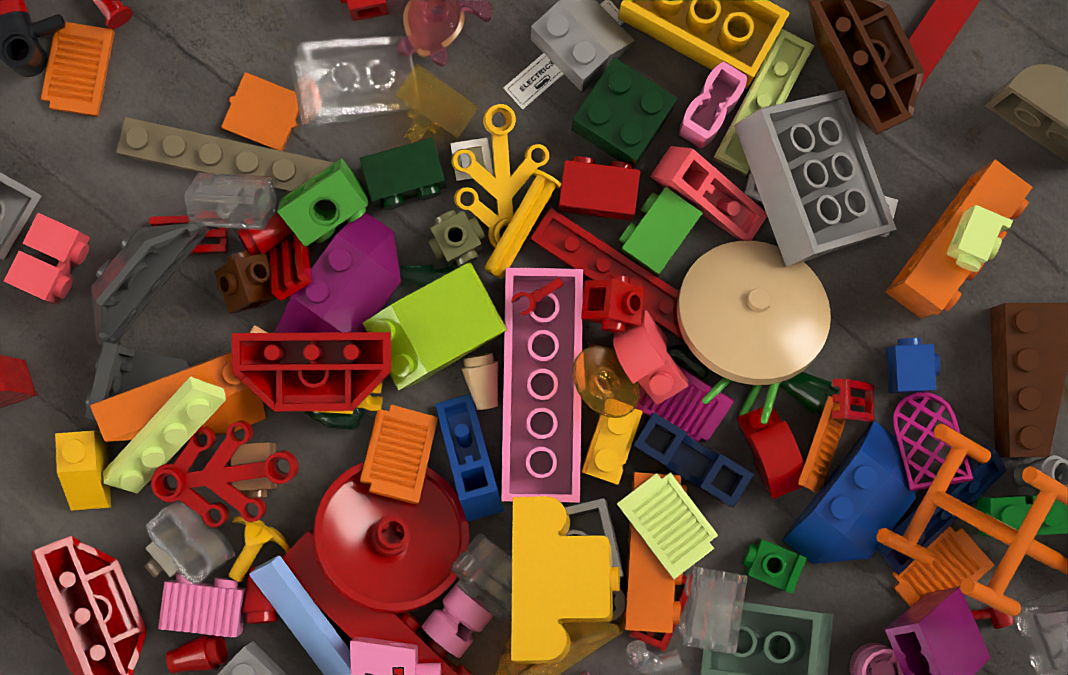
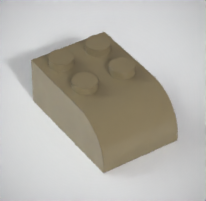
(1037, 106)

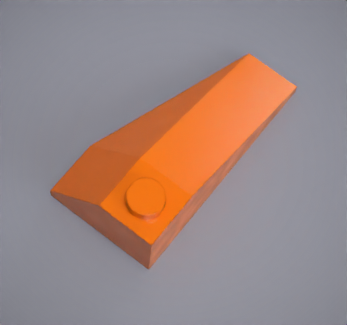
(128, 412)

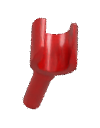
(537, 295)
(997, 618)

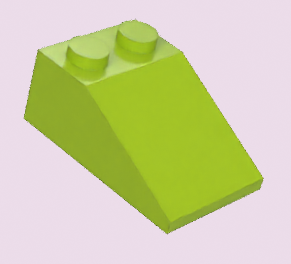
(437, 325)

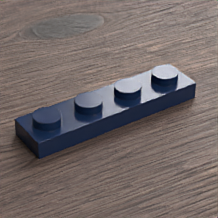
(968, 492)

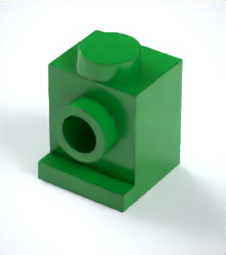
(788, 572)

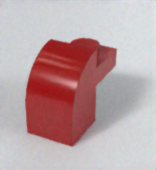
(774, 451)

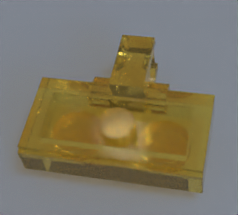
(433, 105)

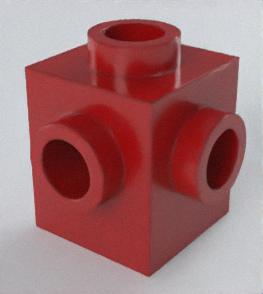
(613, 303)

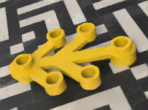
(501, 185)

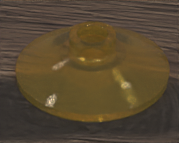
(604, 383)

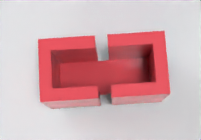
(39, 277)

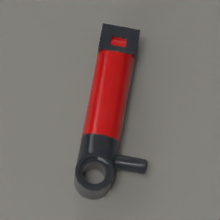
(20, 33)

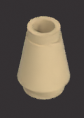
(482, 379)

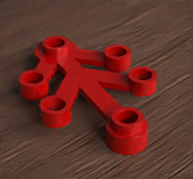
(217, 476)

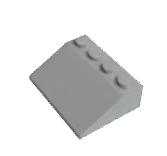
(814, 176)

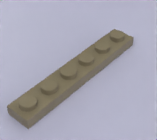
(213, 154)

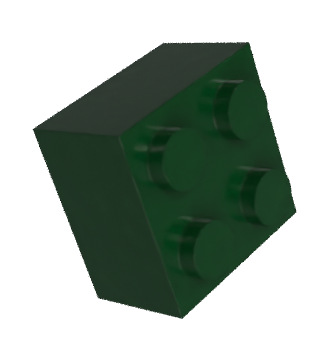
(623, 113)

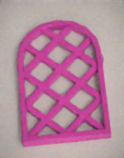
(913, 485)

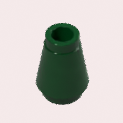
(809, 391)

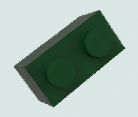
(403, 174)

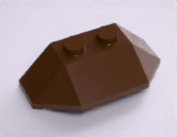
(868, 59)

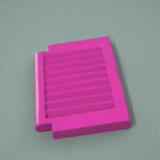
(687, 409)

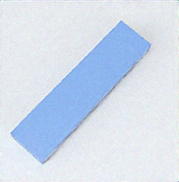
(303, 617)

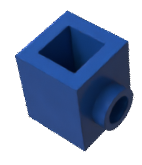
(912, 366)

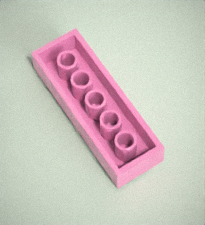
(539, 391)

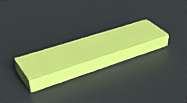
(768, 89)

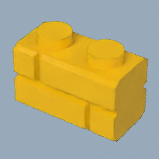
(610, 446)

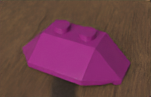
(348, 281)

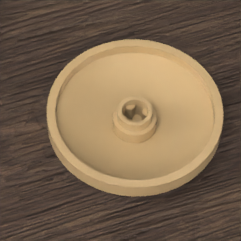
(752, 313)

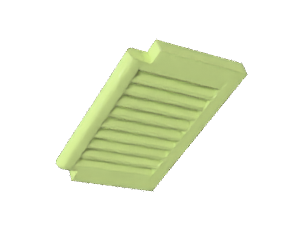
(669, 523)

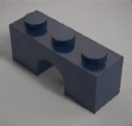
(691, 460)

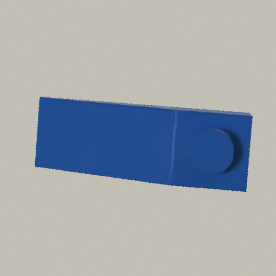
(469, 458)

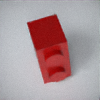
(599, 189)

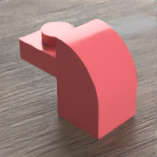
(646, 359)

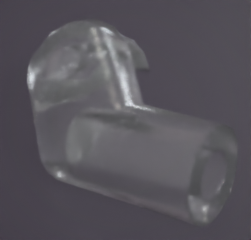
(649, 663)

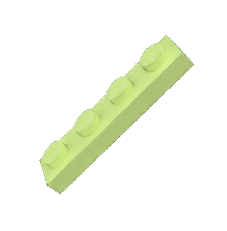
(164, 435)

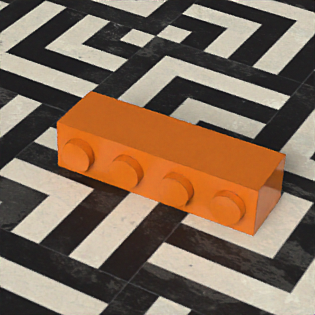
(647, 583)

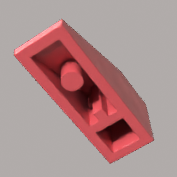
(710, 192)

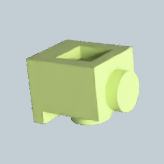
(977, 237)

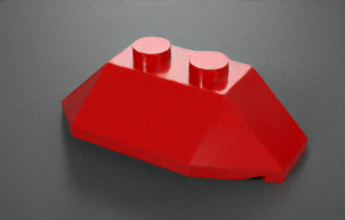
(312, 368)
(89, 608)

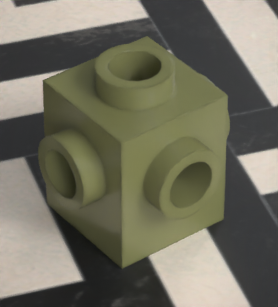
(456, 252)

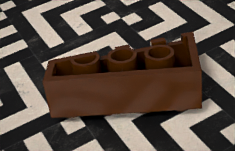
(1027, 375)

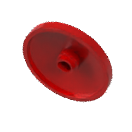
(386, 549)

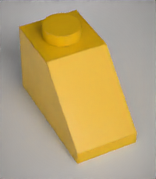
(80, 468)

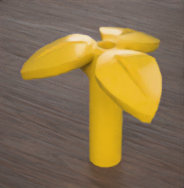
(255, 536)

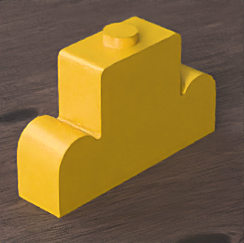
(555, 580)

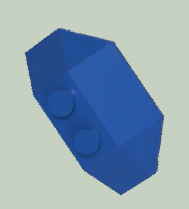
(855, 502)

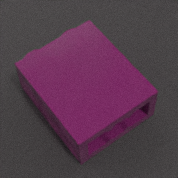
(938, 636)

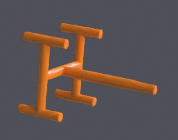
(1019, 541)

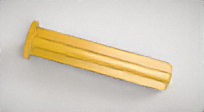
(521, 223)

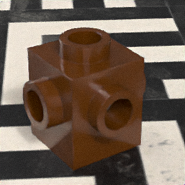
(245, 282)

